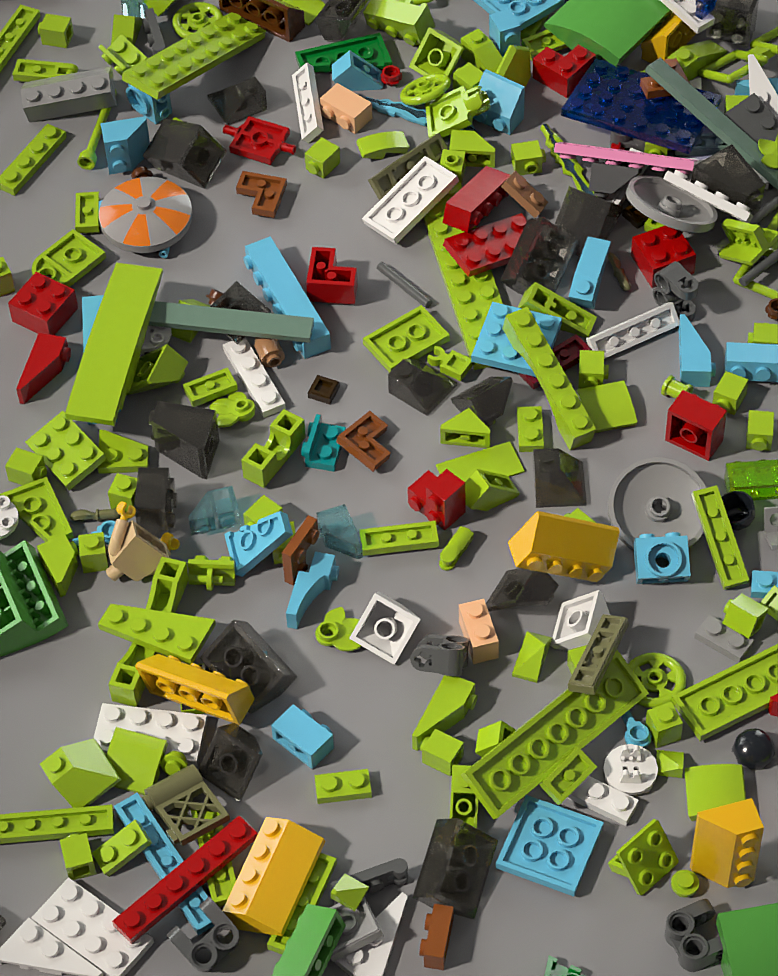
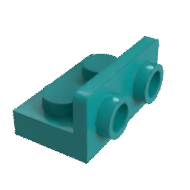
(321, 449)

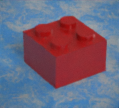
(659, 249)
(43, 305)
(695, 425)

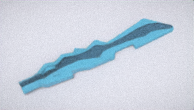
(405, 111)

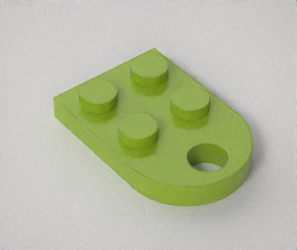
(69, 258)

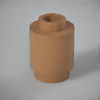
(269, 351)

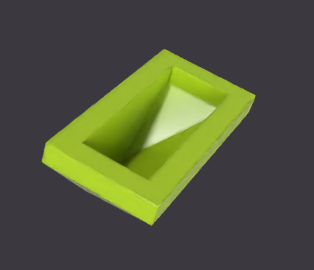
(531, 657)

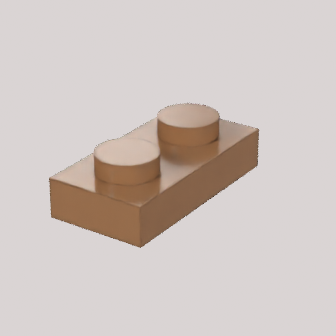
(524, 194)

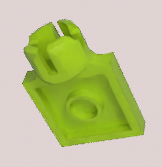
(455, 110)

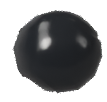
(739, 509)
(753, 749)

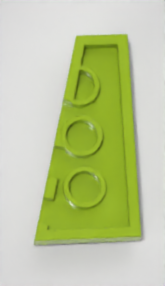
(159, 630)

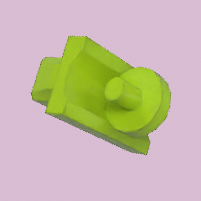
(211, 572)

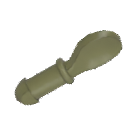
(619, 272)
(98, 515)

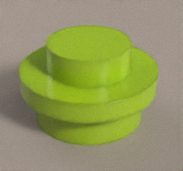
(173, 762)
(685, 883)

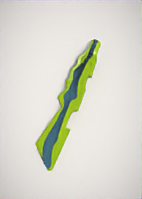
(569, 166)

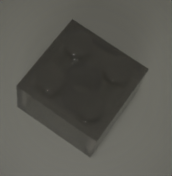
(734, 21)
(155, 500)

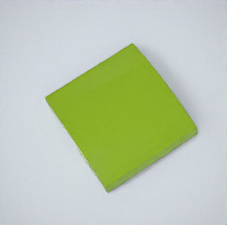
(608, 406)
(136, 759)
(713, 786)

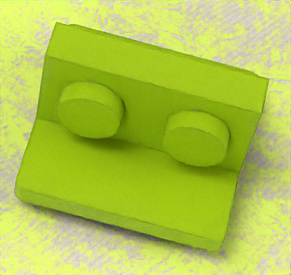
(747, 241)
(645, 857)

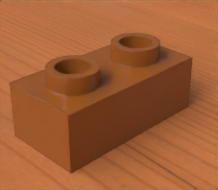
(439, 930)

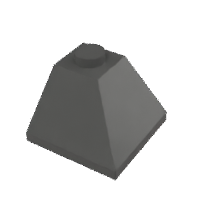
(610, 178)

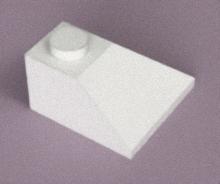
(578, 621)
(385, 627)

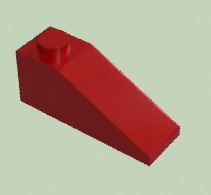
(43, 365)

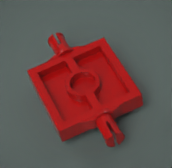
(259, 140)

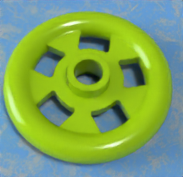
(196, 20)
(425, 89)
(656, 660)

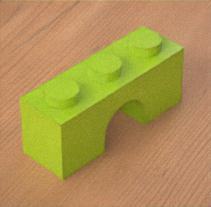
(264, 462)

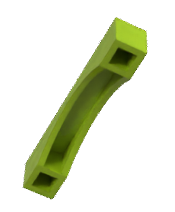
(566, 406)
(165, 595)

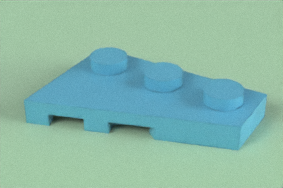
(257, 541)

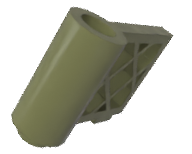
(178, 792)

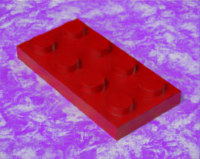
(486, 245)

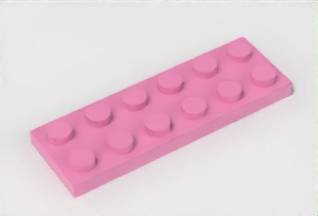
(616, 156)

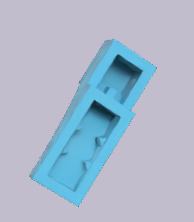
(310, 585)

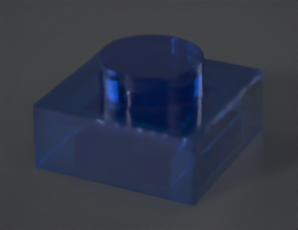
(704, 7)

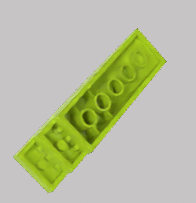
(114, 345)

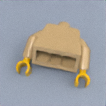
(134, 549)

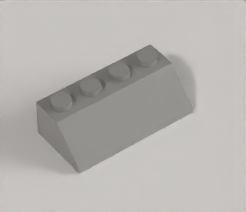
(69, 94)

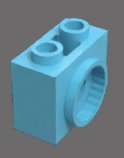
(153, 109)
(672, 548)

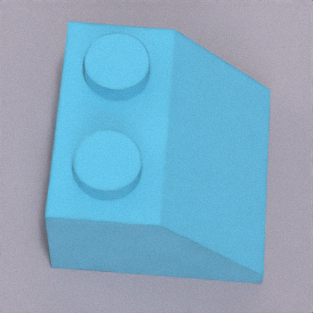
(505, 101)
(125, 143)

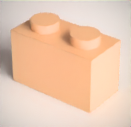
(346, 108)
(479, 629)

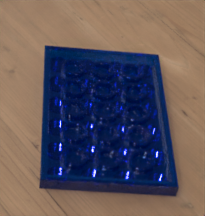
(615, 101)

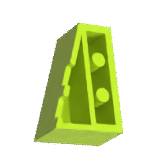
(400, 19)

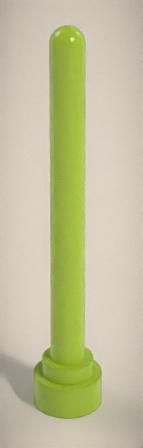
(88, 158)

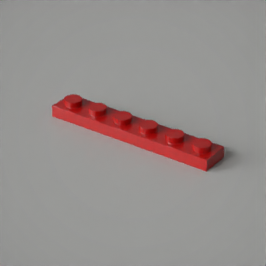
(185, 879)

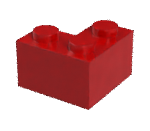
(560, 71)
(328, 281)
(438, 497)

